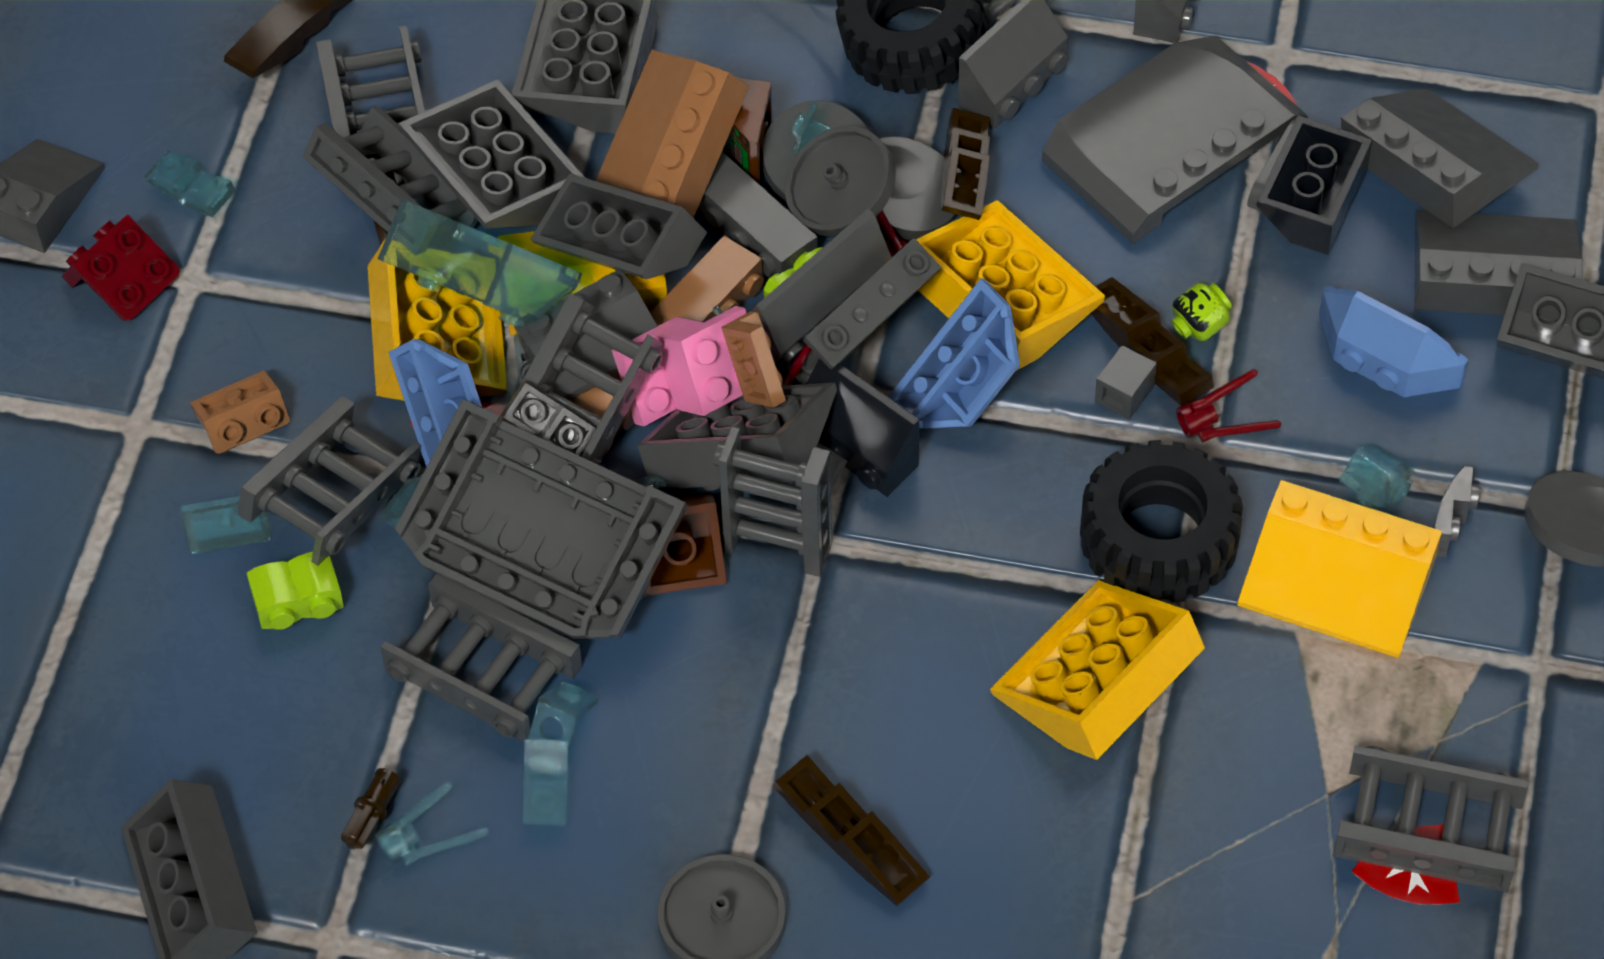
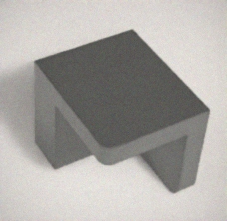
(1125, 382)

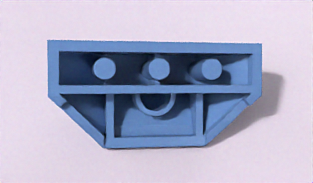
(1388, 345)
(962, 363)
(432, 389)

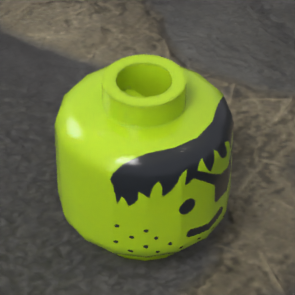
(1201, 311)

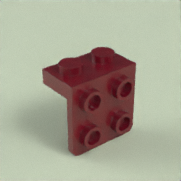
(122, 267)

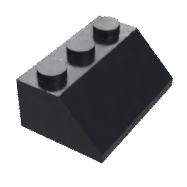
(1314, 183)
(868, 430)

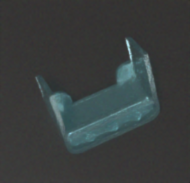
(475, 264)

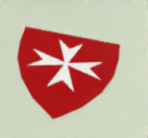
(1409, 885)

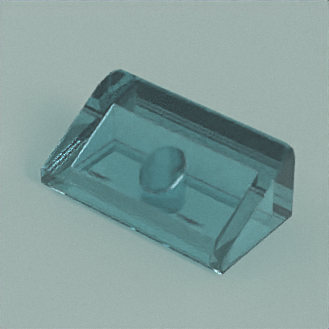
(217, 526)

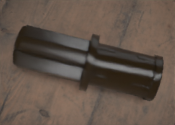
(370, 809)

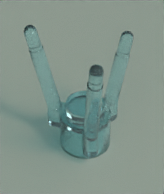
(399, 837)

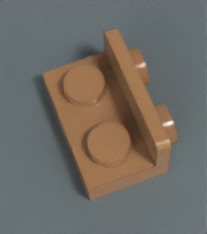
(753, 360)
(241, 411)

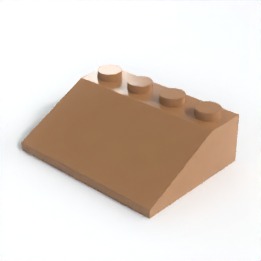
(673, 130)

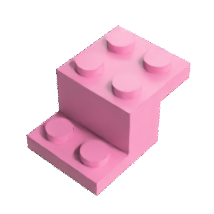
(694, 369)

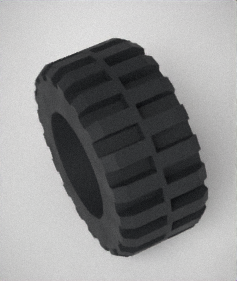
(913, 57)
(1170, 478)

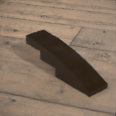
(280, 34)
(965, 164)
(1139, 328)
(850, 831)

